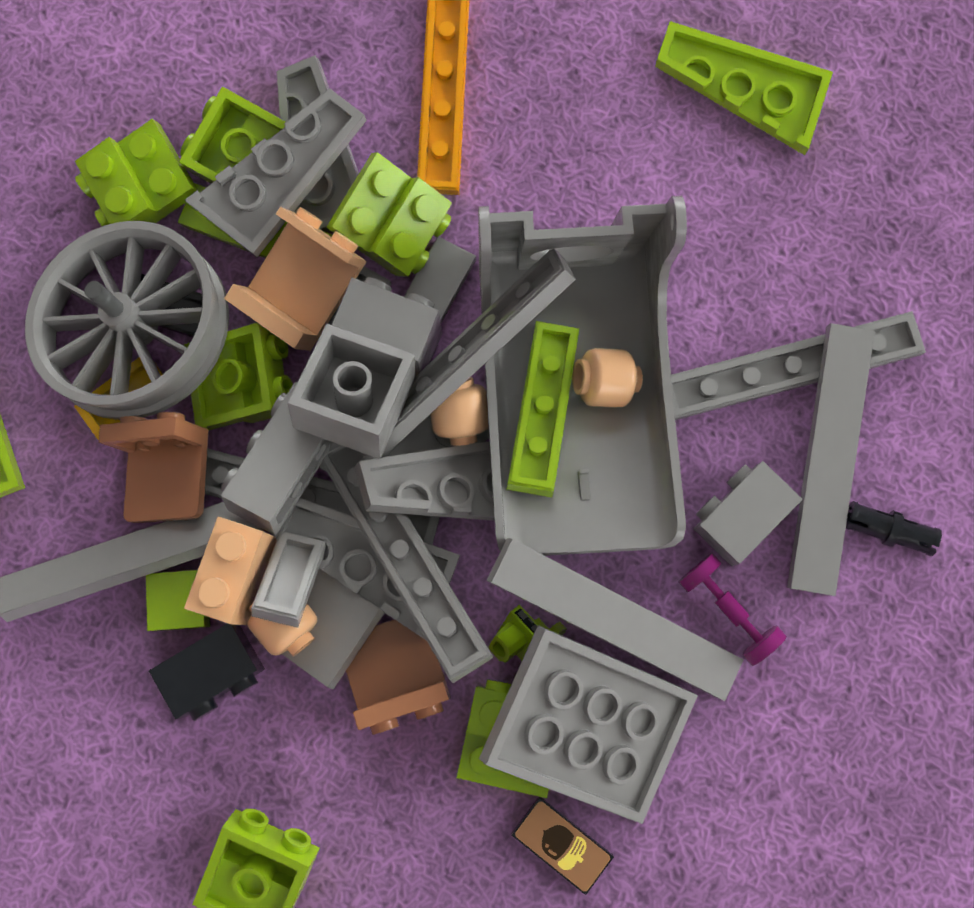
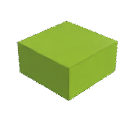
(166, 602)

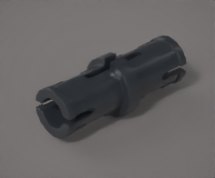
(893, 528)

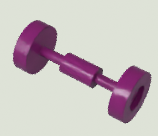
(765, 643)

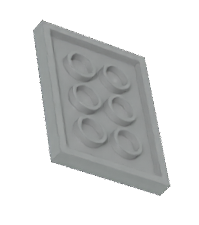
(588, 726)

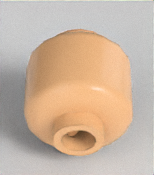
(606, 377)
(462, 414)
(280, 637)

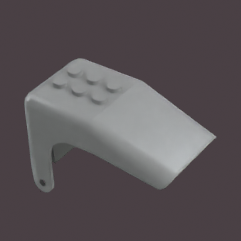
(616, 464)

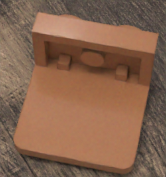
(162, 466)
(395, 677)

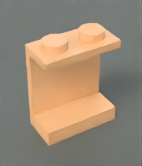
(299, 280)
(230, 572)

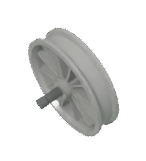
(126, 319)

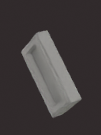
(288, 579)

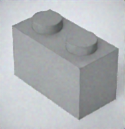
(746, 513)

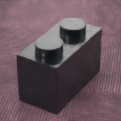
(206, 671)

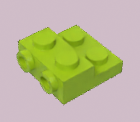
(226, 134)
(135, 177)
(391, 216)
(243, 380)
(483, 714)
(256, 864)

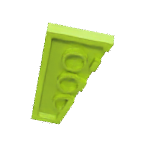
(750, 82)

